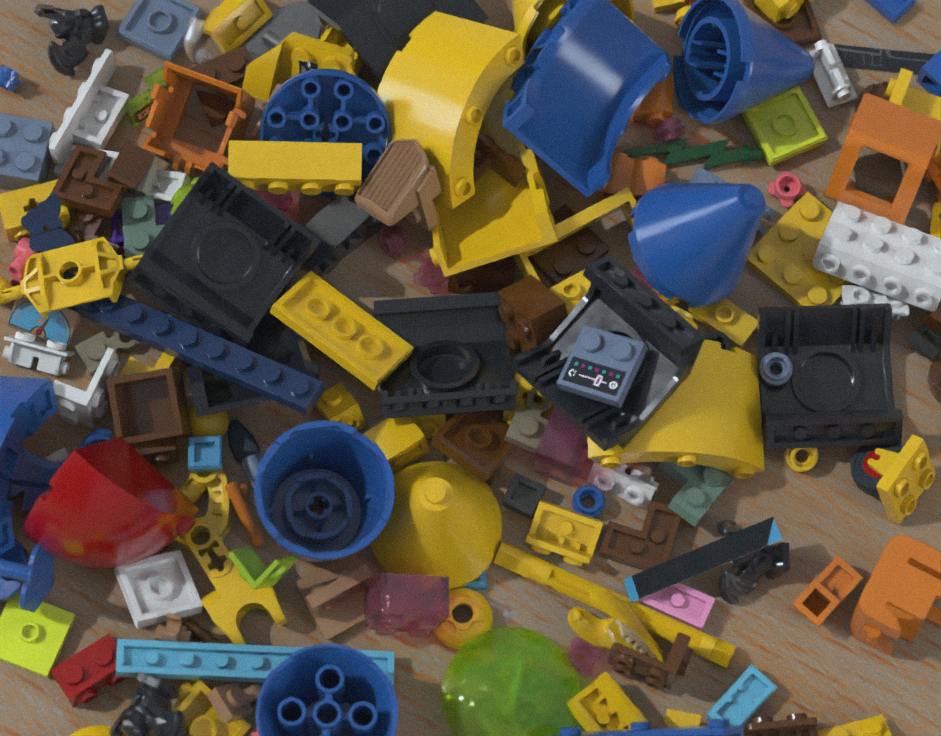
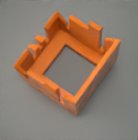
(168, 112)
(893, 132)
(899, 594)

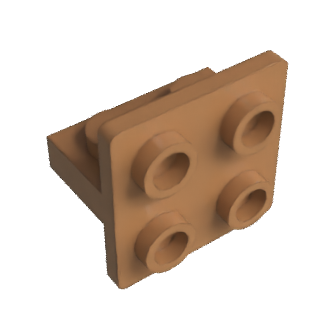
(336, 594)

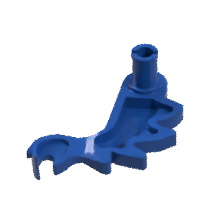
(37, 471)

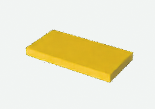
(342, 330)

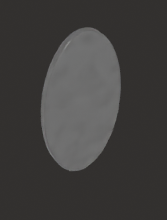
(287, 19)

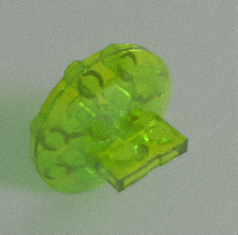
(509, 686)

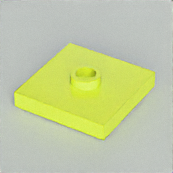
(785, 126)
(33, 638)

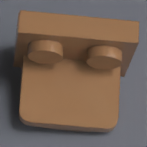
(401, 186)

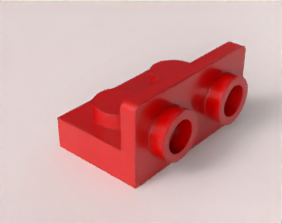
(88, 671)

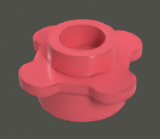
(788, 180)

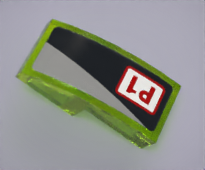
(140, 106)

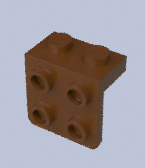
(655, 672)

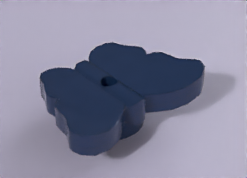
(46, 214)

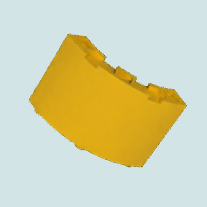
(443, 90)
(499, 216)
(705, 422)

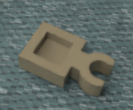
(93, 349)
(528, 426)

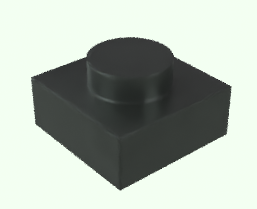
(926, 341)
(523, 495)

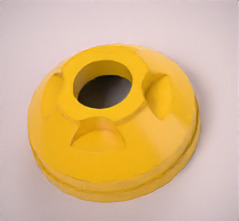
(457, 634)

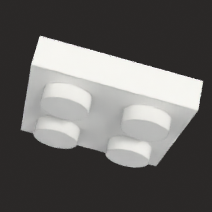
(157, 588)

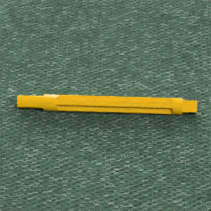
(580, 588)

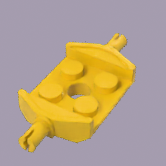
(98, 276)

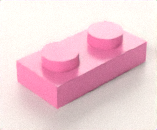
(681, 604)

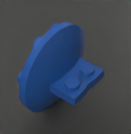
(330, 109)

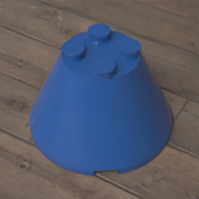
(327, 694)

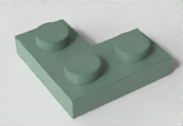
(139, 224)
(700, 489)

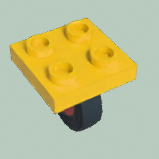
(894, 474)

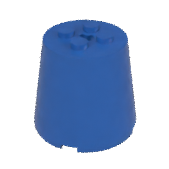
(329, 467)

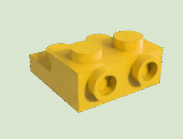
(200, 714)

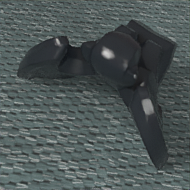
(76, 30)
(768, 561)
(150, 711)

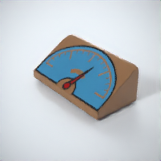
(60, 326)

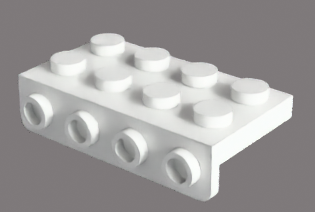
(881, 256)

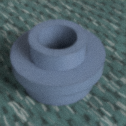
(776, 359)

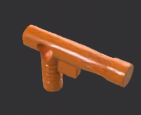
(238, 495)

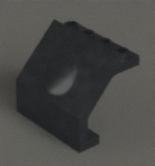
(383, 26)
(222, 257)
(626, 308)
(456, 359)
(838, 377)

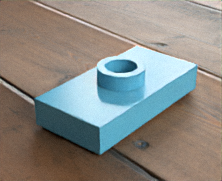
(743, 697)

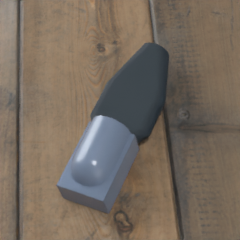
(244, 449)

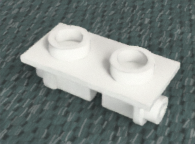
(831, 75)
(861, 295)
(50, 355)
(634, 488)

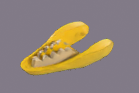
(621, 628)

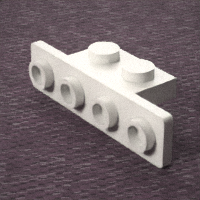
(94, 112)

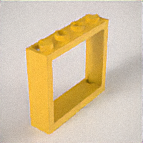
(621, 200)

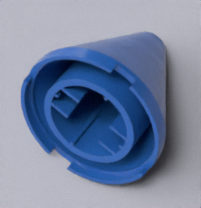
(733, 61)
(695, 238)

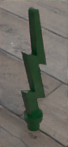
(713, 150)

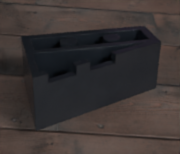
(341, 230)

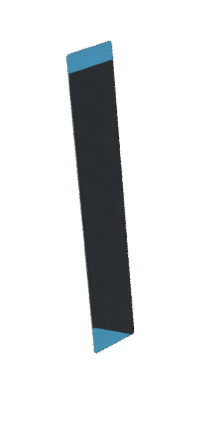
(702, 559)

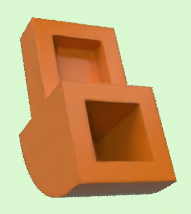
(827, 591)

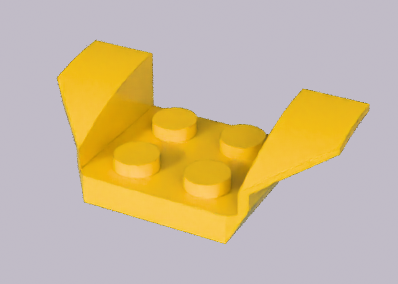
(276, 64)

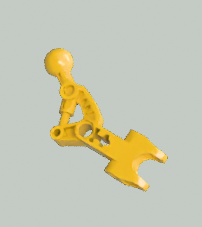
(232, 594)

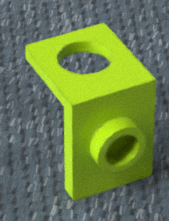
(254, 570)

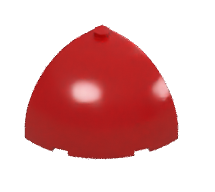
(108, 508)

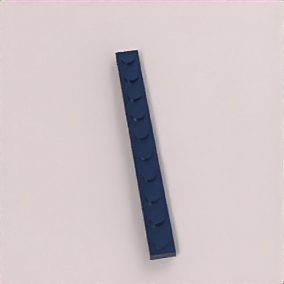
(205, 350)

